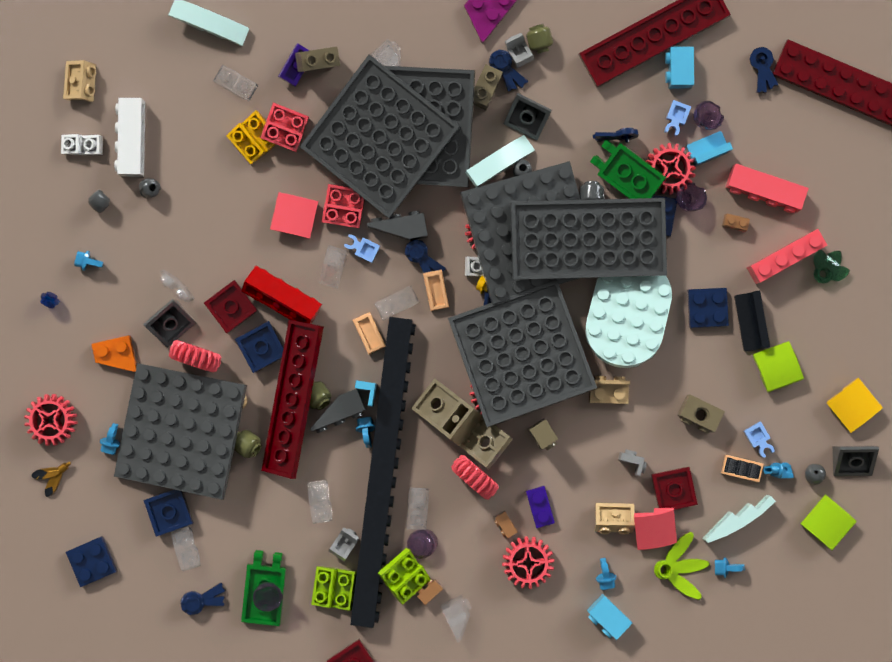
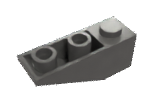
(404, 227)
(344, 406)

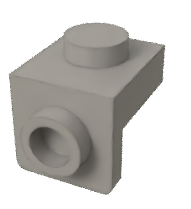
(519, 50)
(630, 456)
(344, 543)

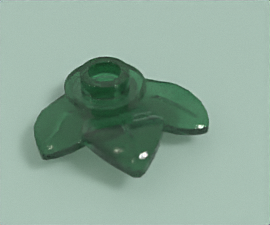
(831, 265)

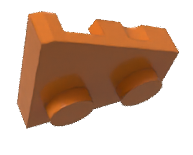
(116, 353)

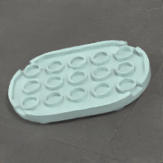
(628, 318)

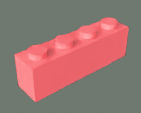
(766, 188)
(786, 256)

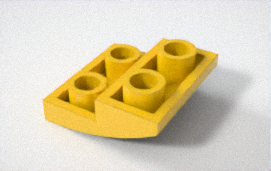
(247, 138)
(854, 405)

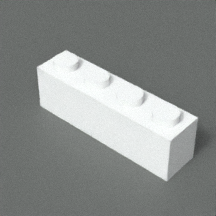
(130, 137)

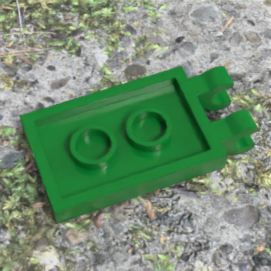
(628, 172)
(258, 574)

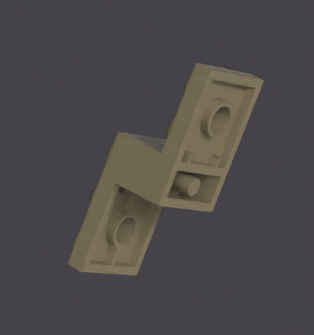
(461, 423)

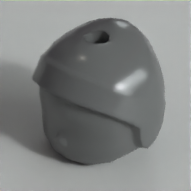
(521, 167)
(149, 188)
(99, 201)
(813, 478)

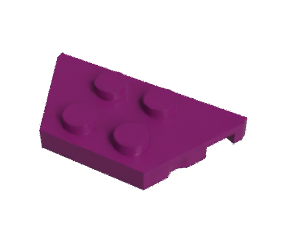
(487, 14)

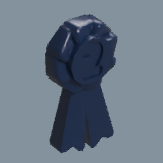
(761, 60)
(502, 61)
(622, 134)
(417, 252)
(193, 602)

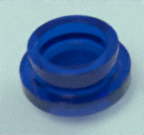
(49, 299)

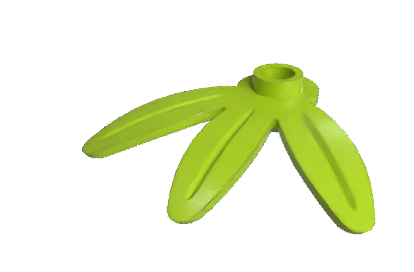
(673, 567)

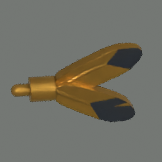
(54, 474)

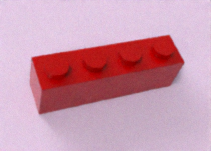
(280, 296)

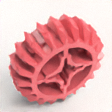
(679, 155)
(195, 356)
(44, 414)
(474, 477)
(519, 562)

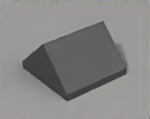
(527, 116)
(169, 322)
(854, 460)

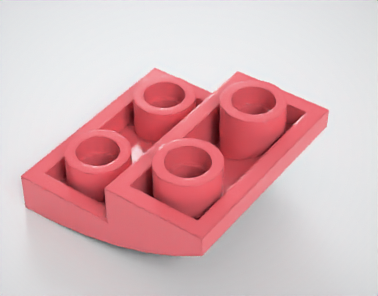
(284, 127)
(343, 206)
(294, 215)
(655, 528)

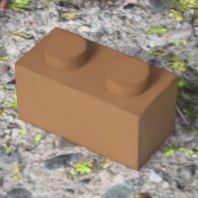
(736, 222)
(506, 525)
(428, 593)

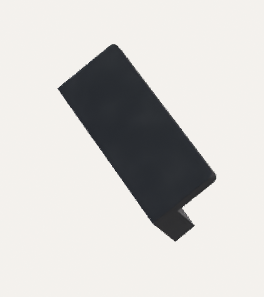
(752, 321)

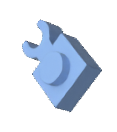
(677, 115)
(365, 249)
(758, 436)

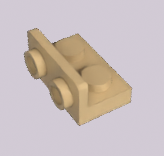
(79, 80)
(610, 391)
(614, 518)

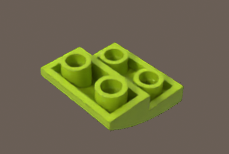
(778, 366)
(828, 522)
(404, 576)
(334, 588)

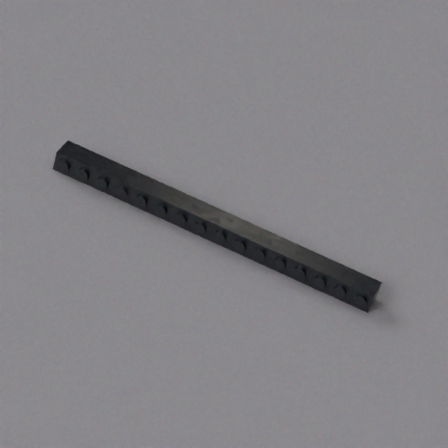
(381, 472)

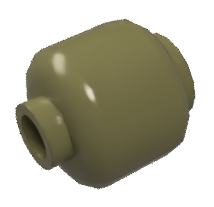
(539, 38)
(320, 396)
(247, 444)

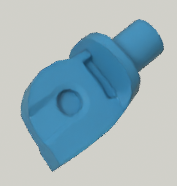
(82, 260)
(366, 426)
(110, 443)
(779, 470)
(722, 567)
(605, 579)

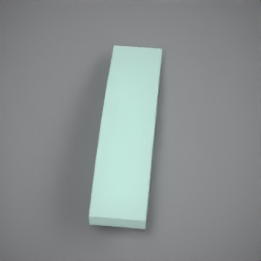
(208, 21)
(499, 161)
(730, 523)

